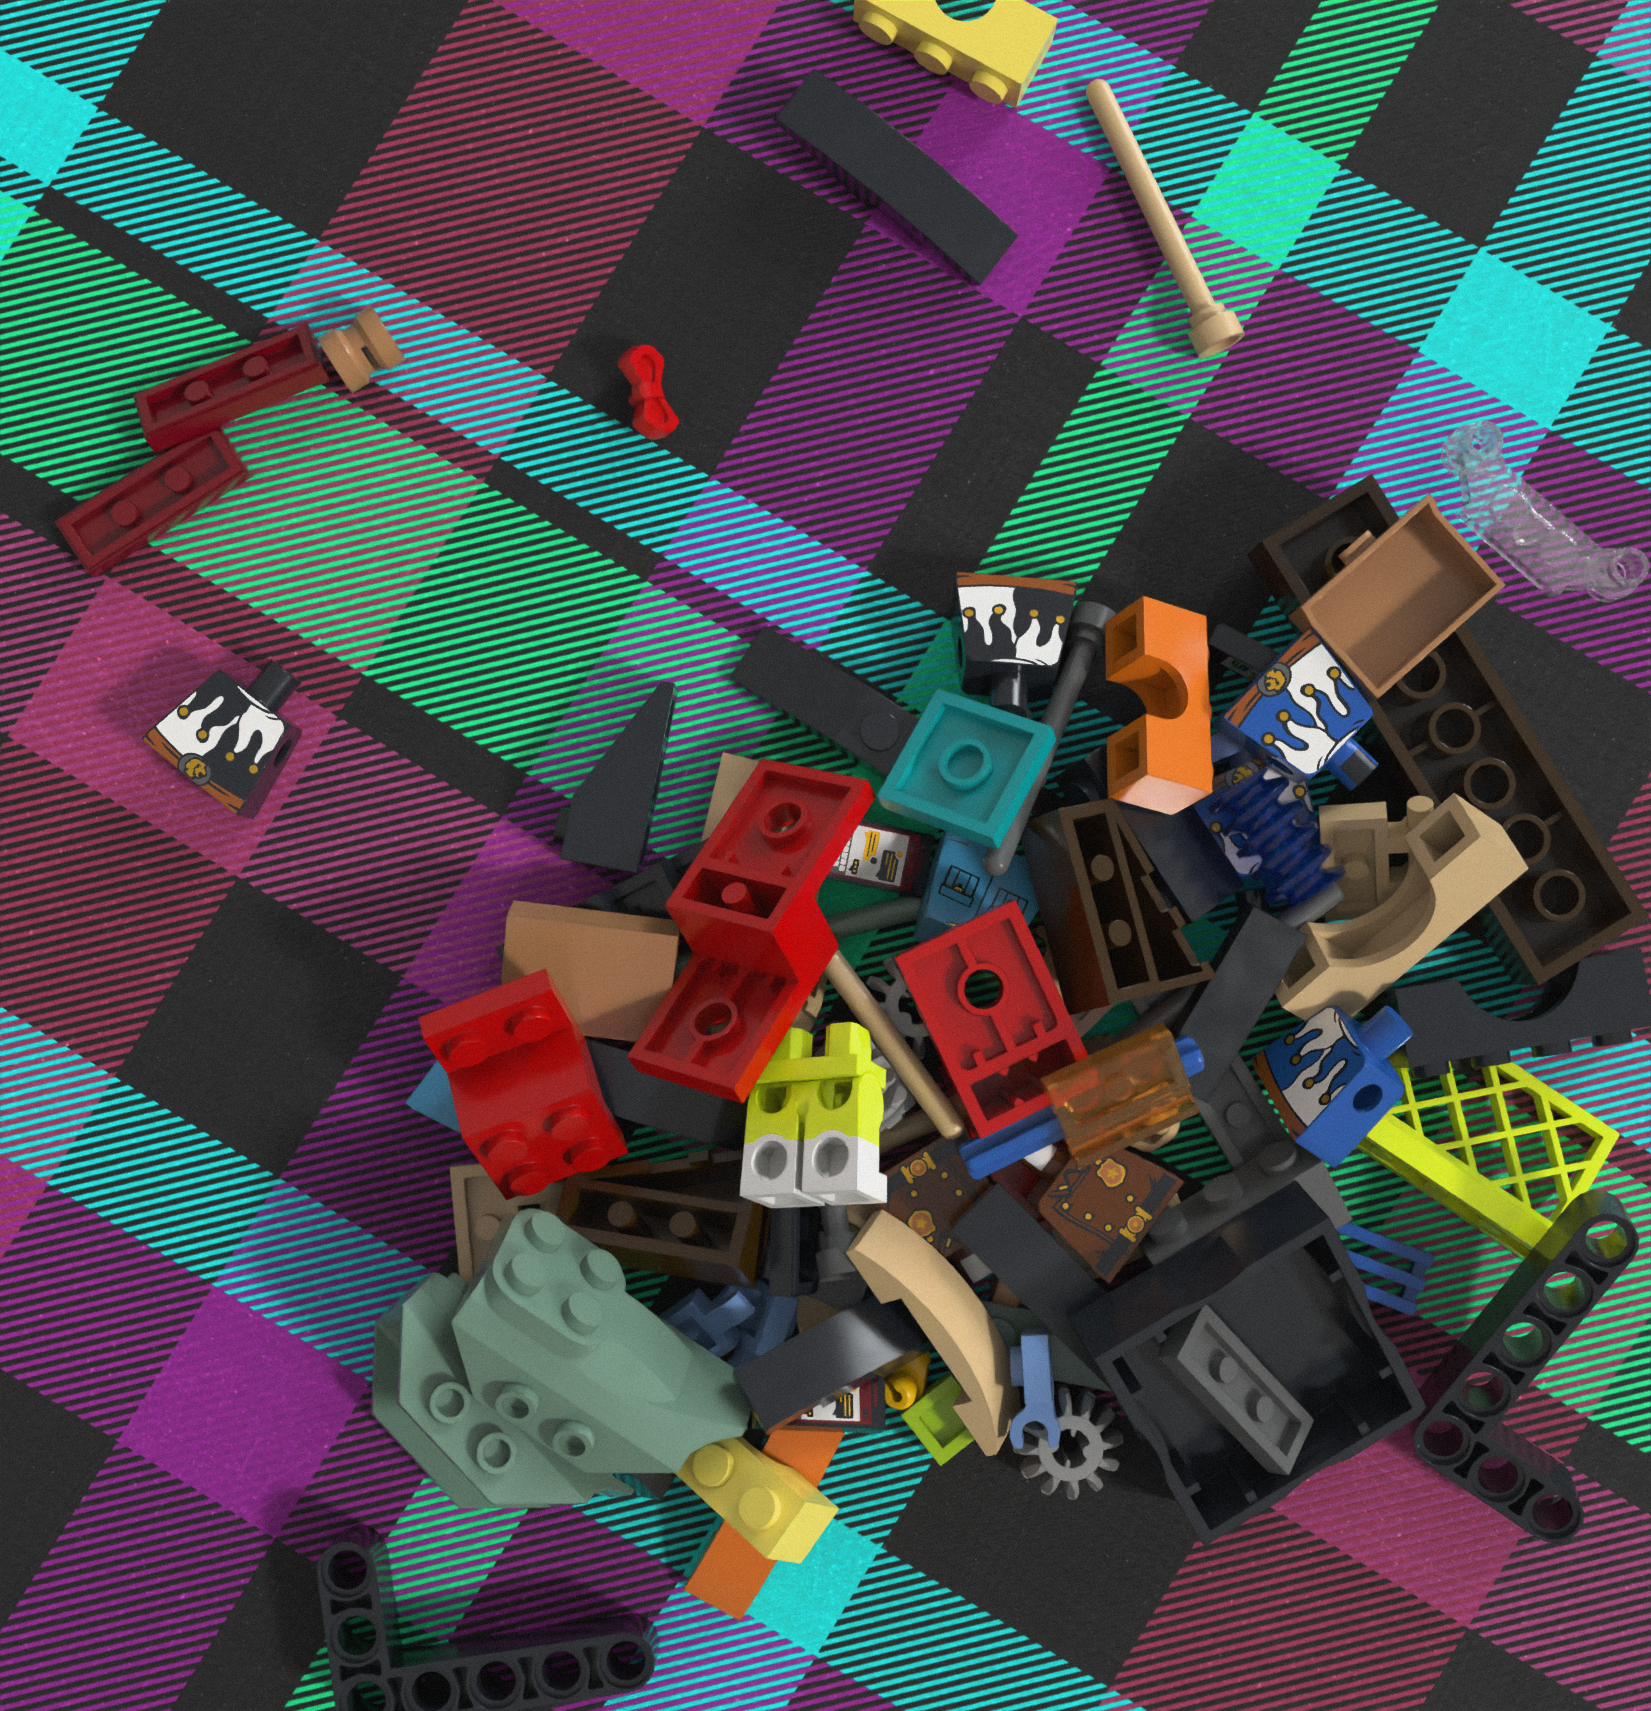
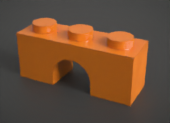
(1164, 659)

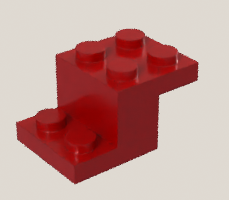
(523, 1085)

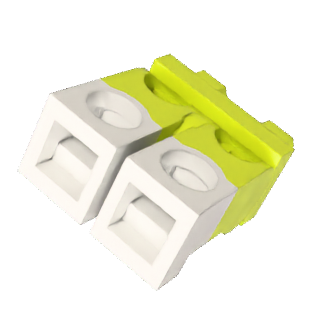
(816, 1123)

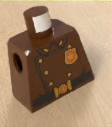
(930, 1192)
(1102, 1206)

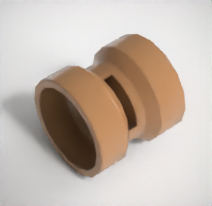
(349, 358)

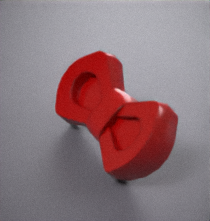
(644, 371)

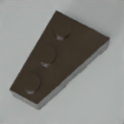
(1102, 911)
(672, 1217)

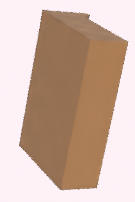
(1397, 597)
(602, 962)

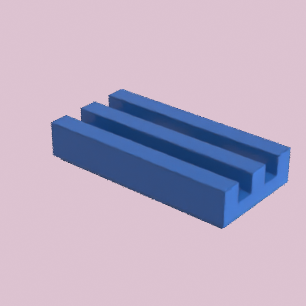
(1411, 1280)

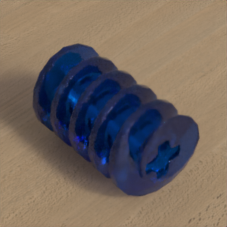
(1276, 838)

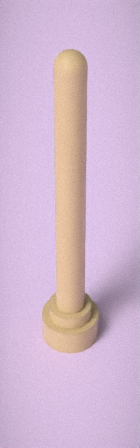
(1211, 324)
(894, 1047)

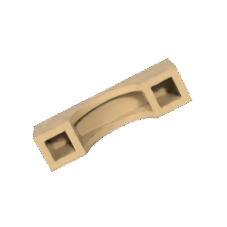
(1454, 870)

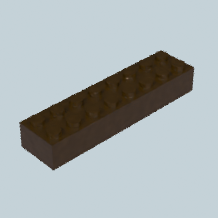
(1461, 733)

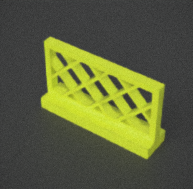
(1458, 1183)

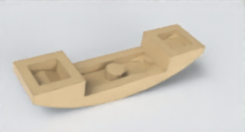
(905, 1266)

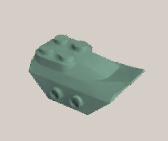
(582, 1360)
(458, 1442)

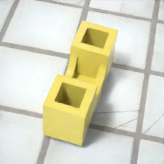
(990, 53)
(759, 1498)

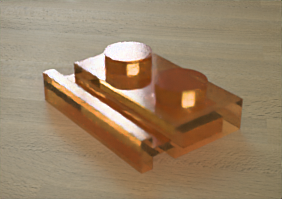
(1120, 1095)

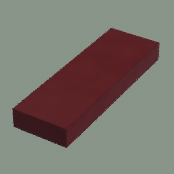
(230, 387)
(153, 499)

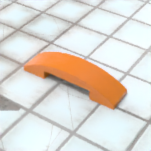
(730, 1567)

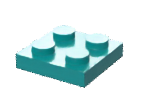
(967, 768)

